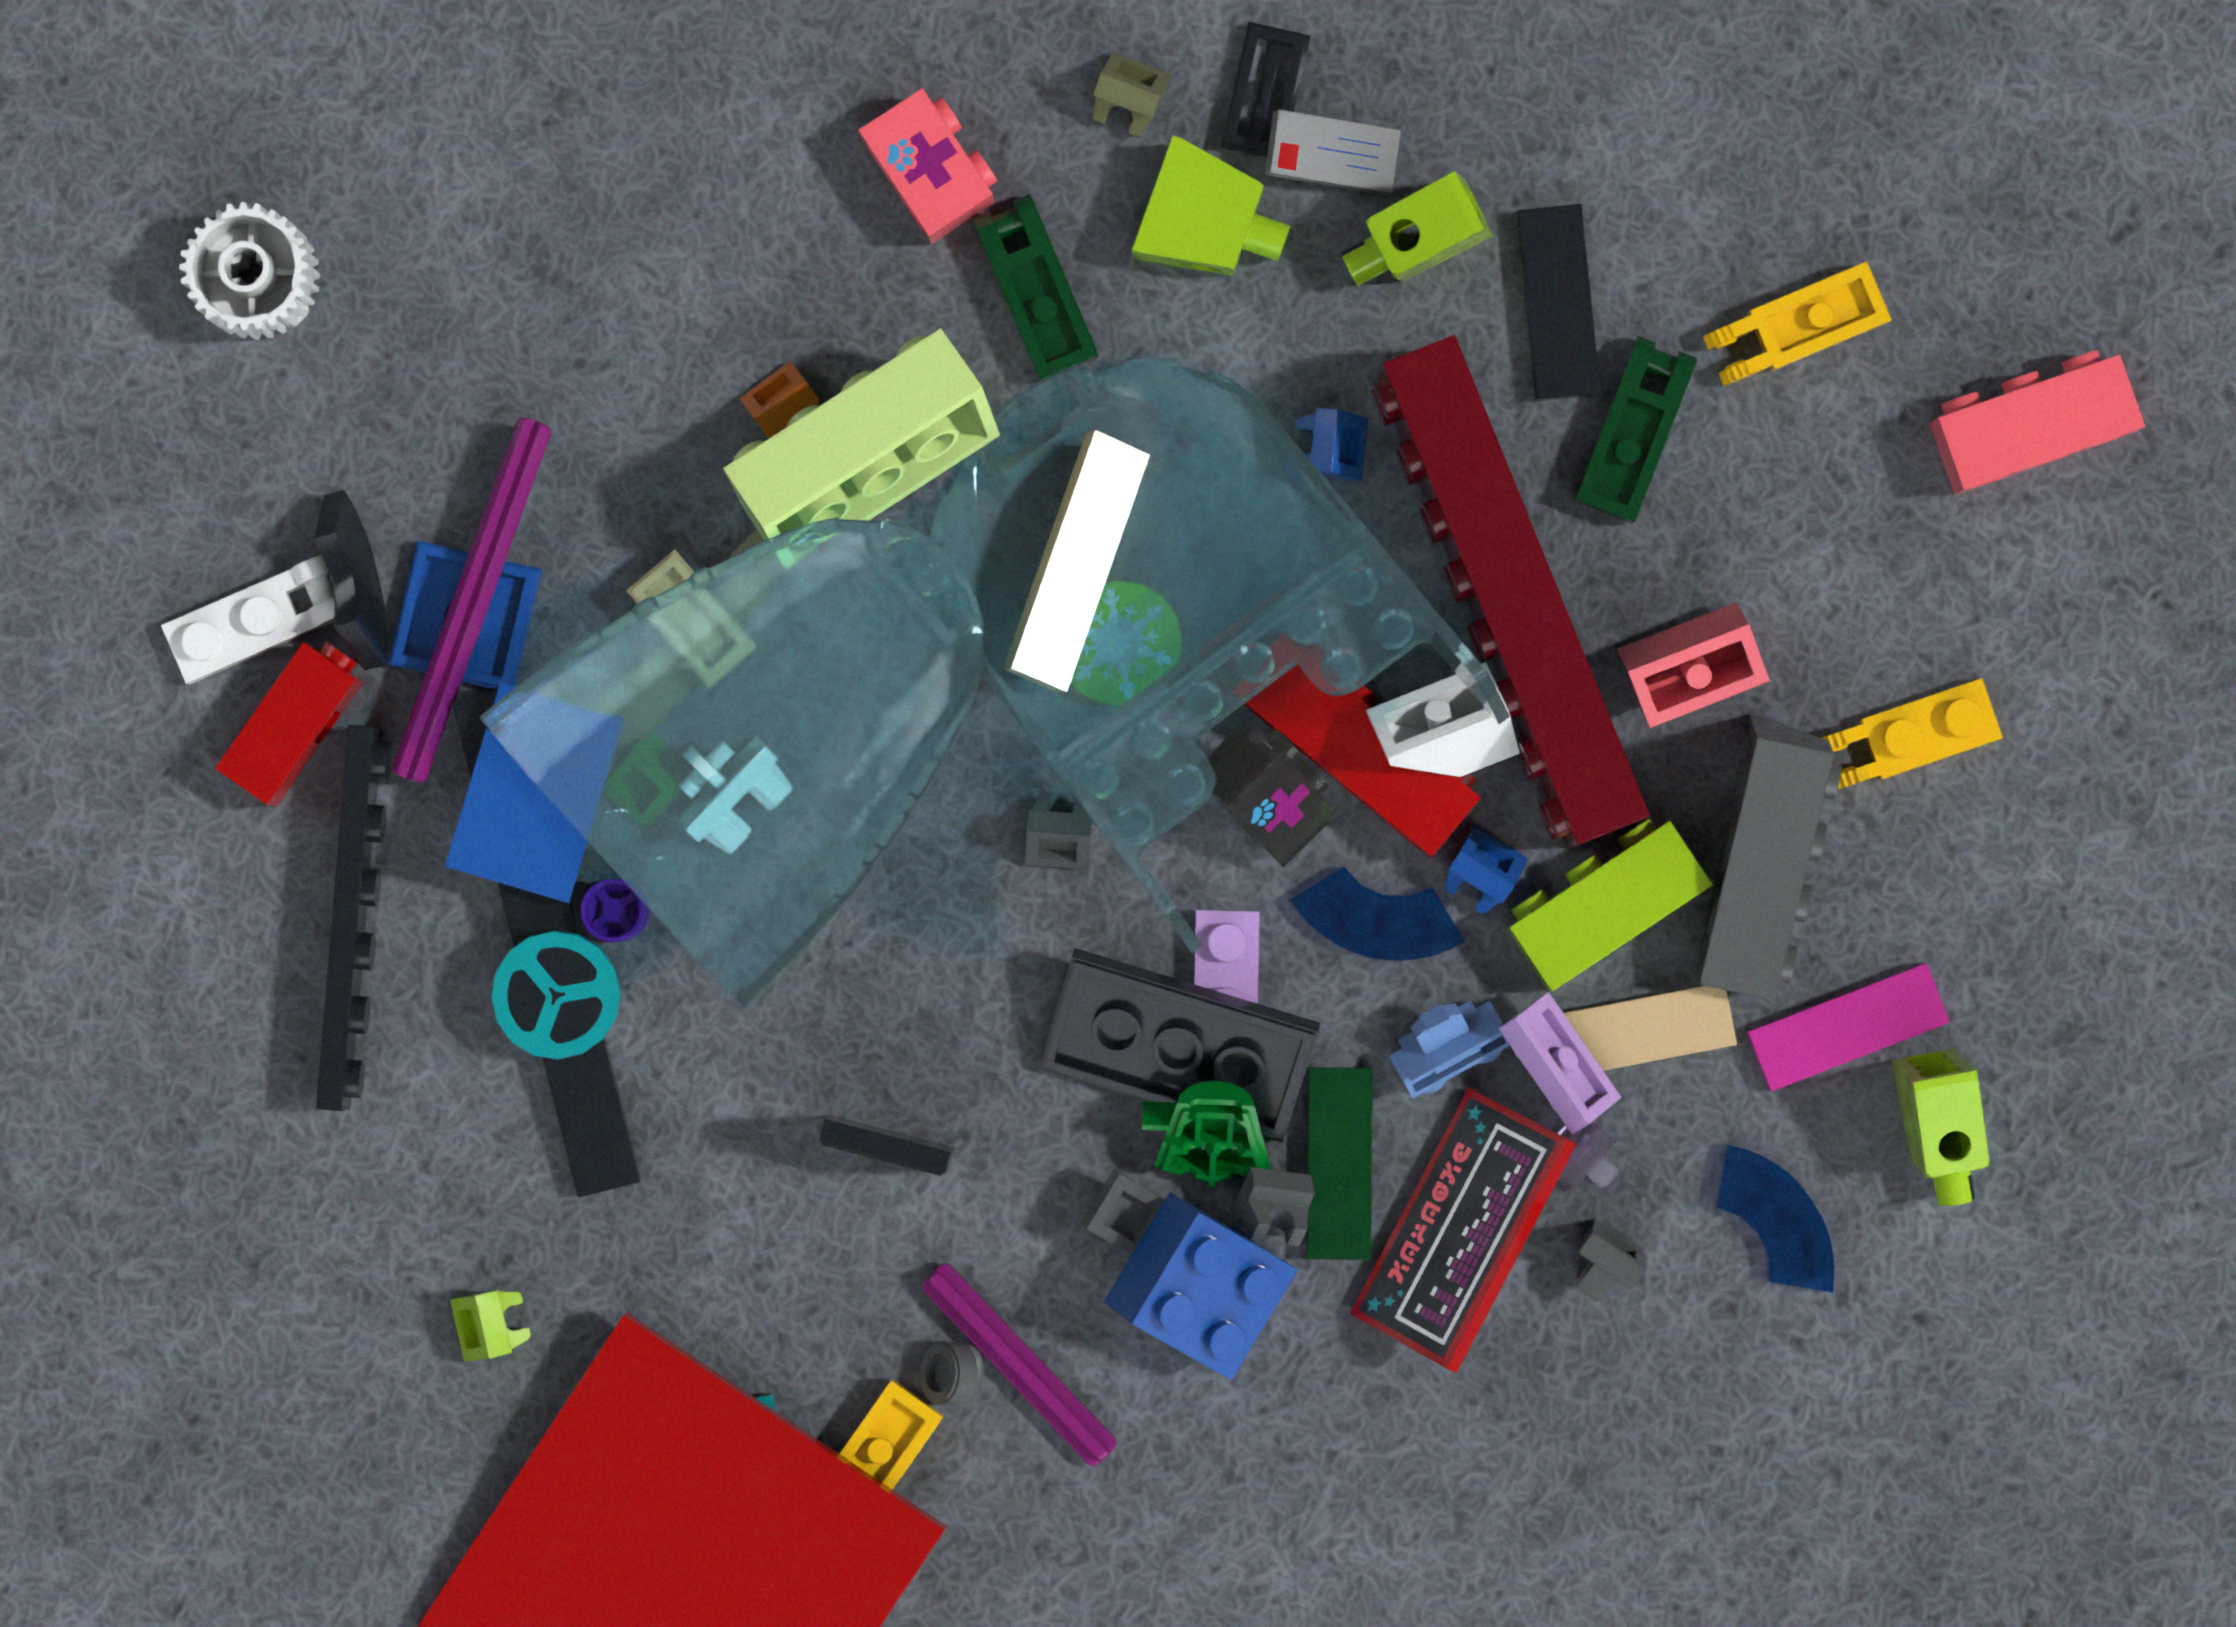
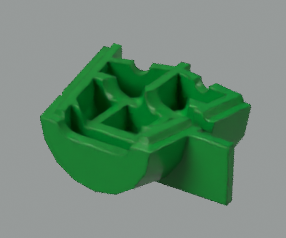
(1208, 1132)

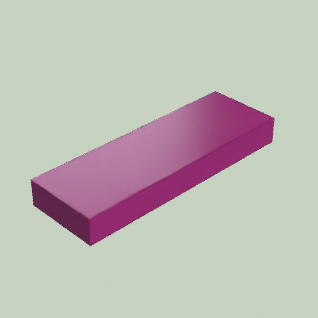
(1847, 1027)

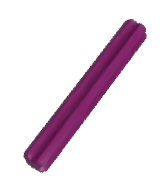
(1019, 1364)

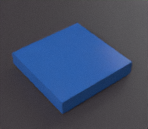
(426, 603)

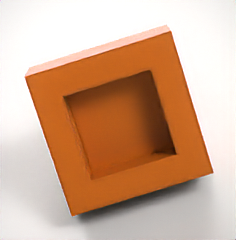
(779, 399)

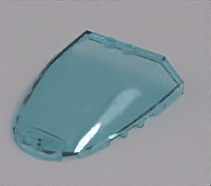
(757, 733)

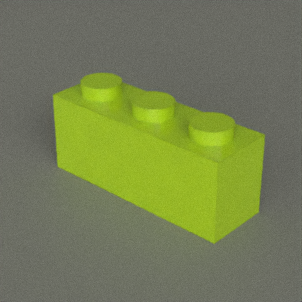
(1606, 903)

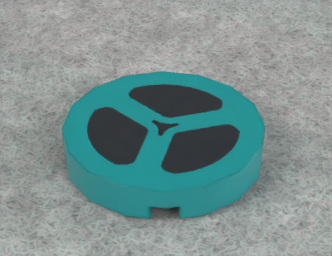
(556, 994)

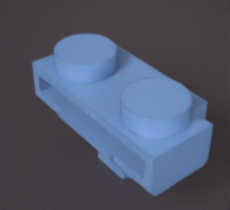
(1447, 1043)

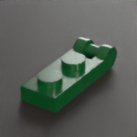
(1036, 290)
(1634, 432)

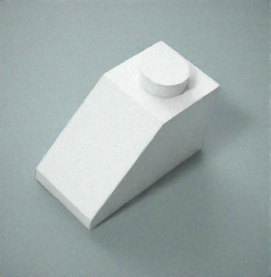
(1442, 729)

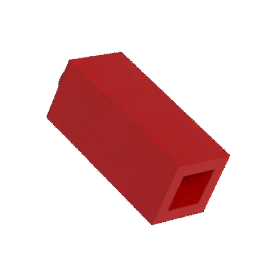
(291, 722)

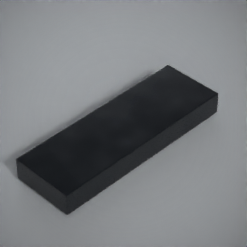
(1558, 302)

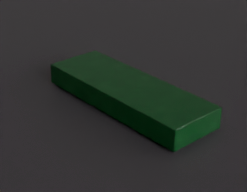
(1340, 1163)

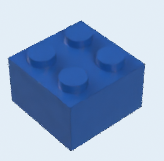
(1200, 1286)

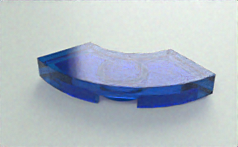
(1377, 923)
(1782, 1217)

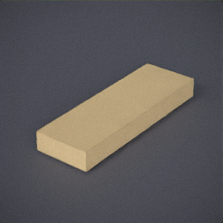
(1656, 1026)

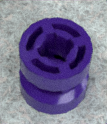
(606, 911)

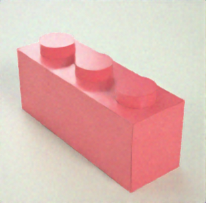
(2035, 421)

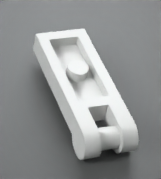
(250, 621)

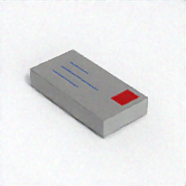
(1332, 152)

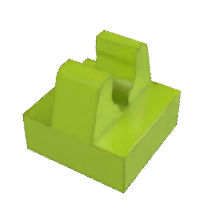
(483, 1326)

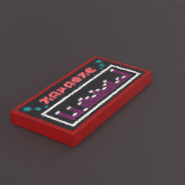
(1462, 1229)

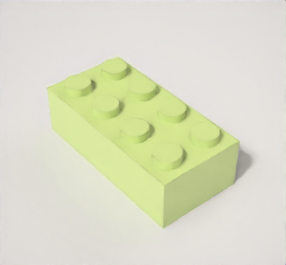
(868, 442)

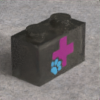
(1268, 793)

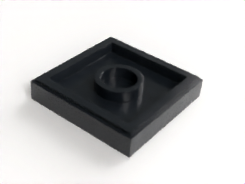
(886, 1145)

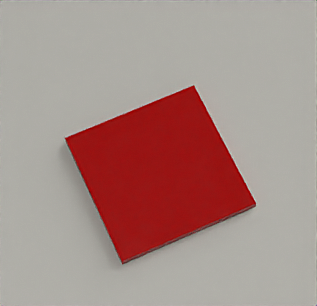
(683, 1508)

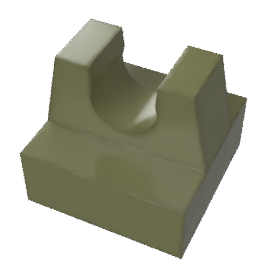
(1132, 87)

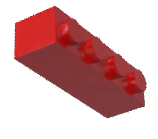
(1343, 744)

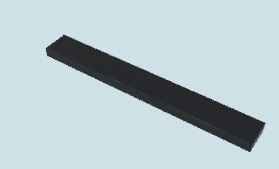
(582, 1084)

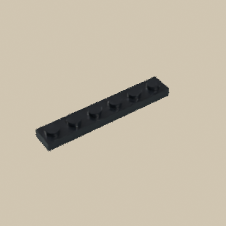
(354, 890)

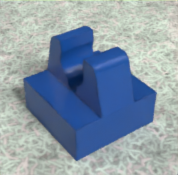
(1336, 442)
(1487, 866)

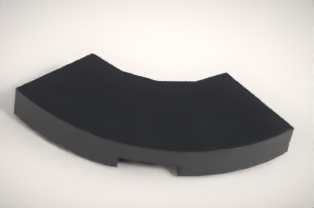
(354, 580)

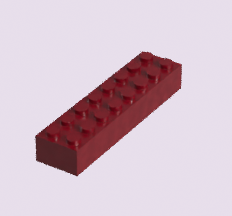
(1510, 592)

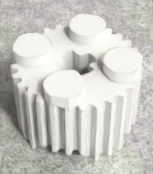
(225, 247)

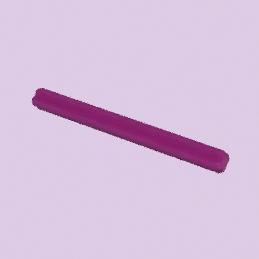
(471, 599)

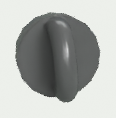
(951, 1372)

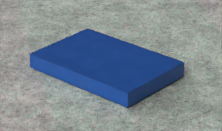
(512, 828)

